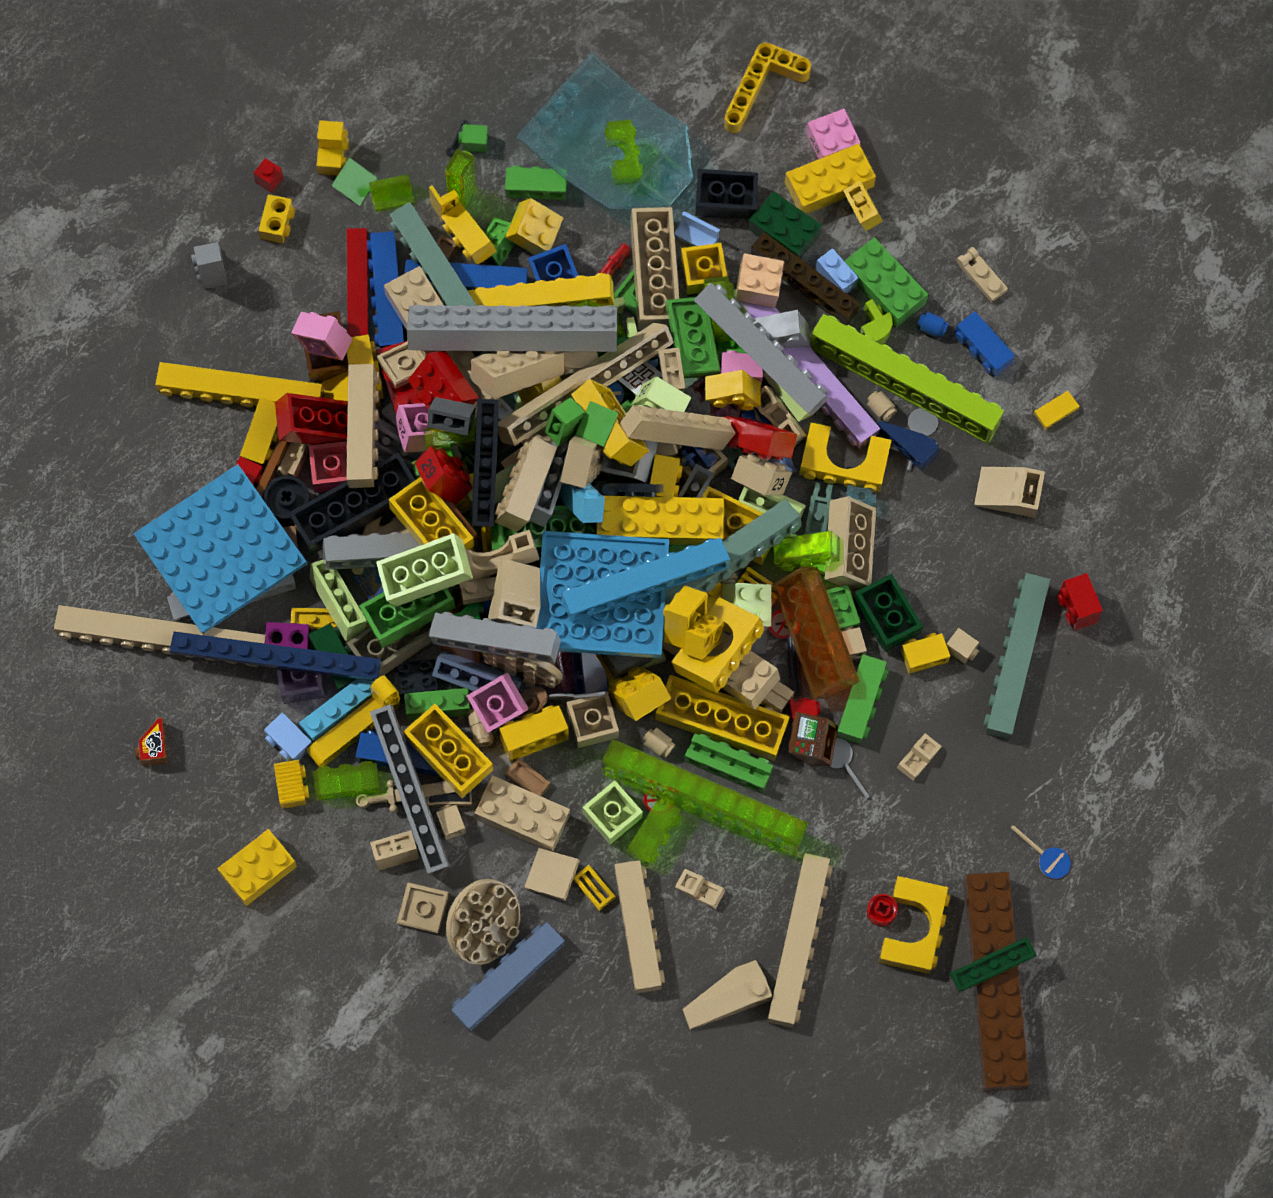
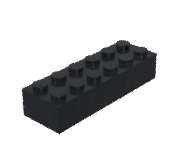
(349, 509)

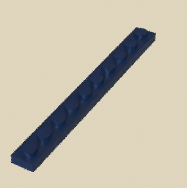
(275, 656)

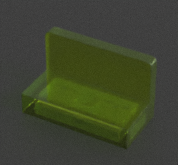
(391, 192)

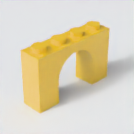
(818, 465)
(715, 670)
(931, 900)

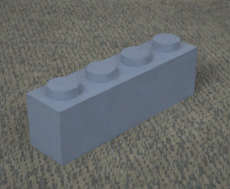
(466, 672)

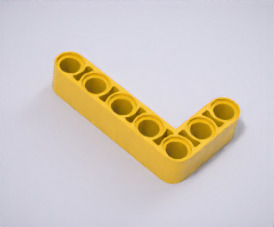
(756, 80)
(359, 721)

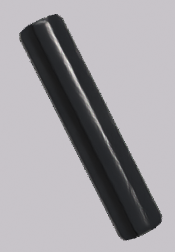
(794, 668)

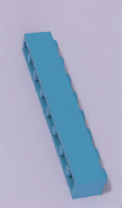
(645, 579)

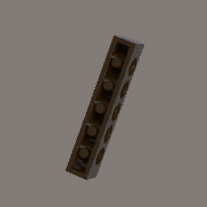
(808, 280)

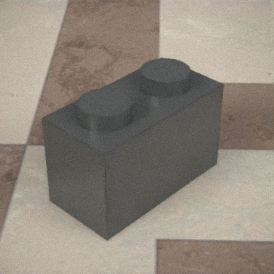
(451, 416)

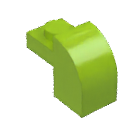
(880, 325)

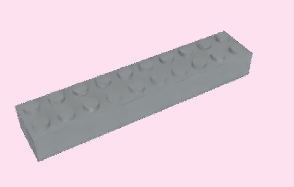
(512, 328)

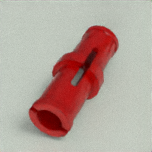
(615, 261)

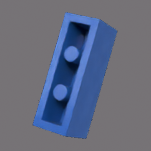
(984, 344)

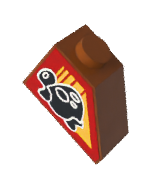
(152, 745)

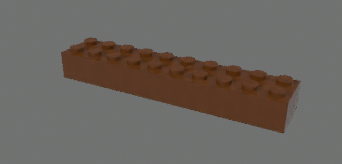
(999, 998)

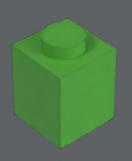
(474, 138)

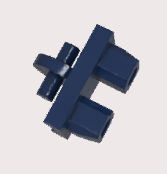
(694, 455)

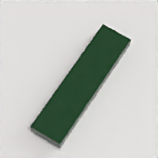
(992, 965)

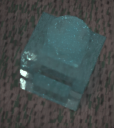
(856, 492)

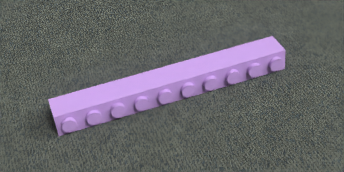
(841, 405)

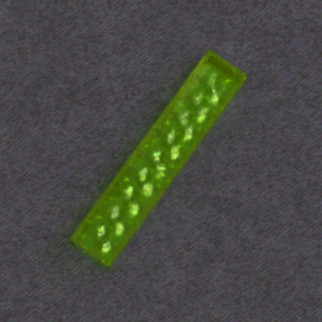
(704, 798)

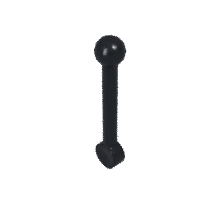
(450, 151)

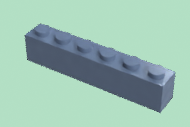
(507, 977)

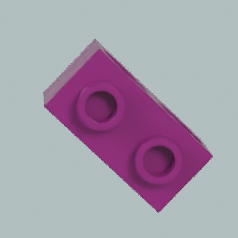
(287, 631)

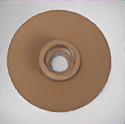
(534, 699)

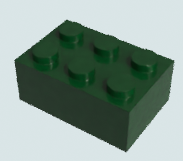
(785, 224)
(888, 612)

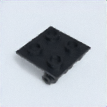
(415, 677)

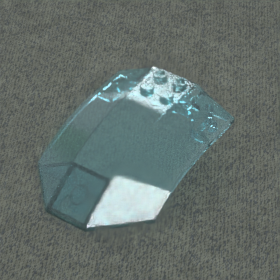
(573, 141)

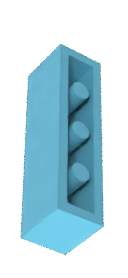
(584, 503)
(336, 709)

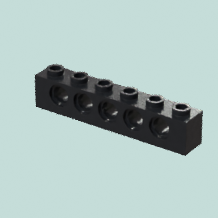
(485, 463)

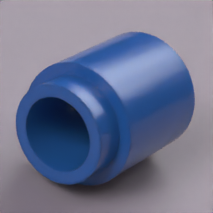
(932, 324)

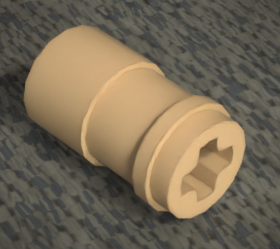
(480, 735)

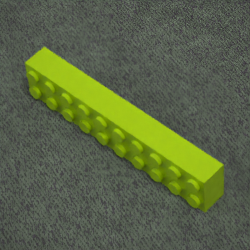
(906, 378)

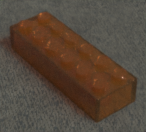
(815, 633)

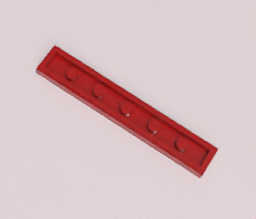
(357, 282)

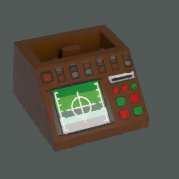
(813, 739)

